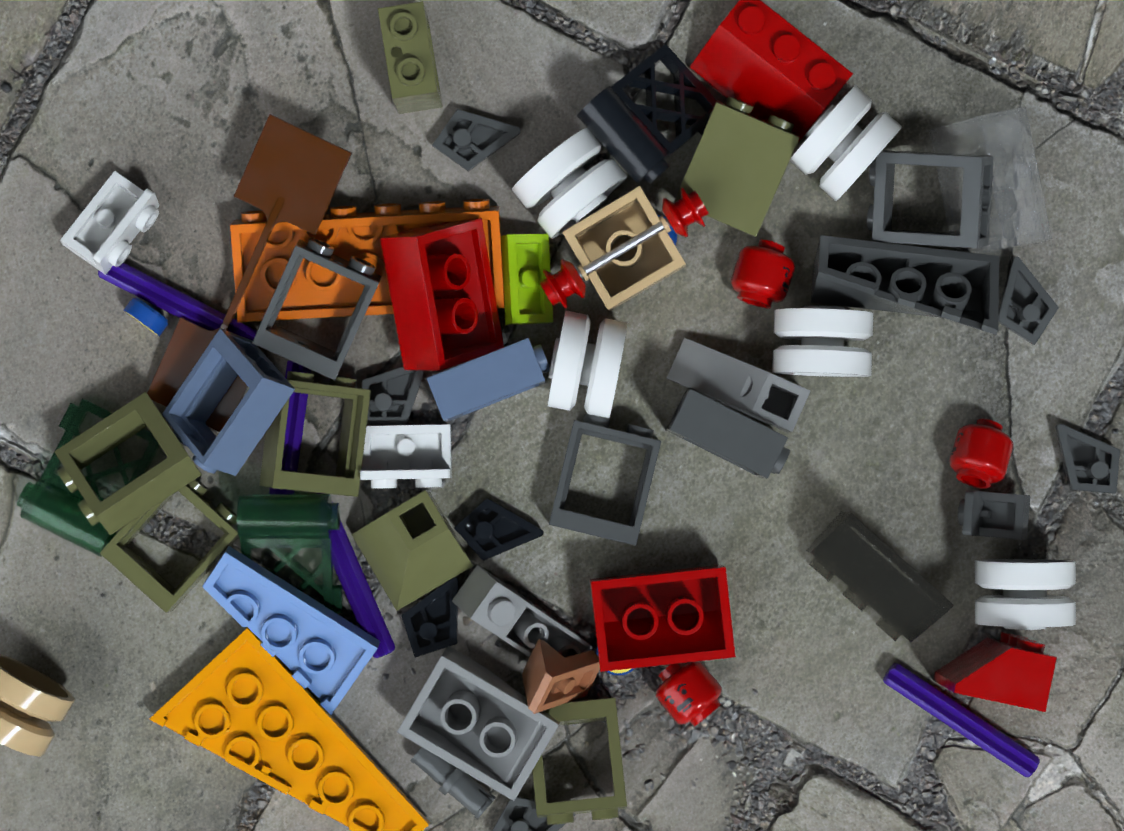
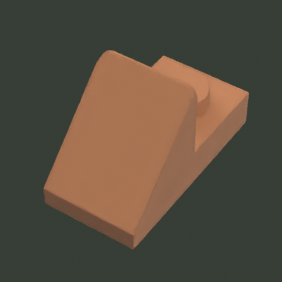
(557, 680)

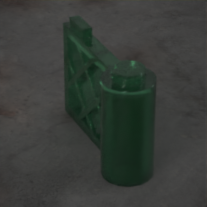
(52, 504)
(293, 523)

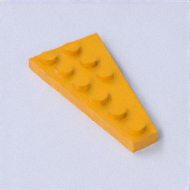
(278, 732)

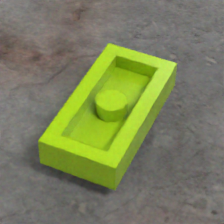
(523, 266)

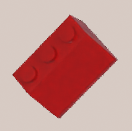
(770, 66)
(442, 294)
(662, 618)
(1002, 671)

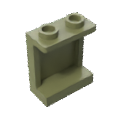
(739, 164)

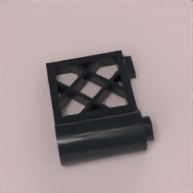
(631, 128)

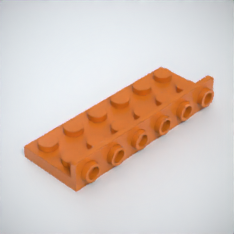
(324, 293)

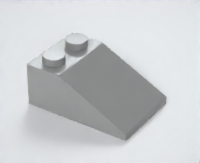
(478, 724)

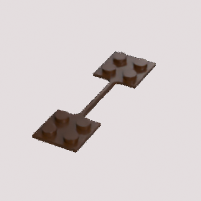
(291, 182)

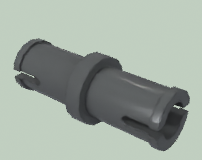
(454, 782)

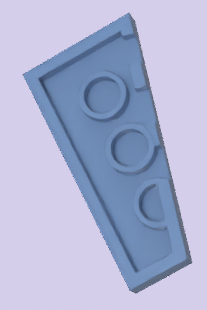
(305, 635)

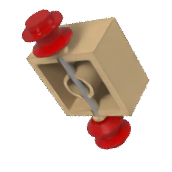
(624, 248)

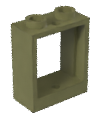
(410, 57)
(350, 445)
(142, 492)
(144, 576)
(602, 807)

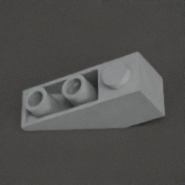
(738, 385)
(514, 616)

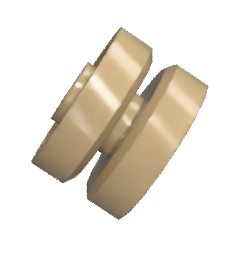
(27, 704)

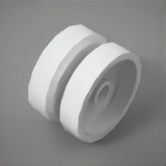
(844, 142)
(564, 178)
(822, 341)
(586, 364)
(1025, 593)

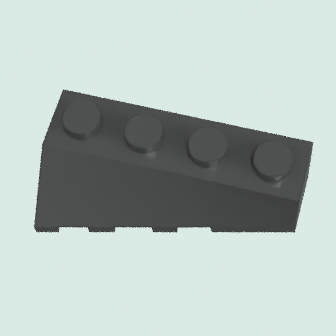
(908, 280)

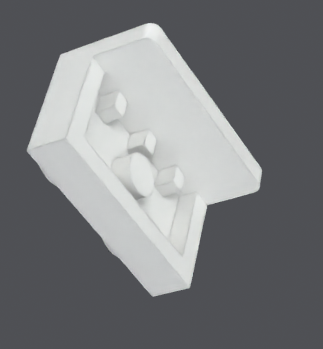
(111, 223)
(407, 453)

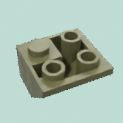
(412, 549)

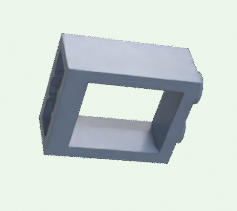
(488, 379)
(205, 387)

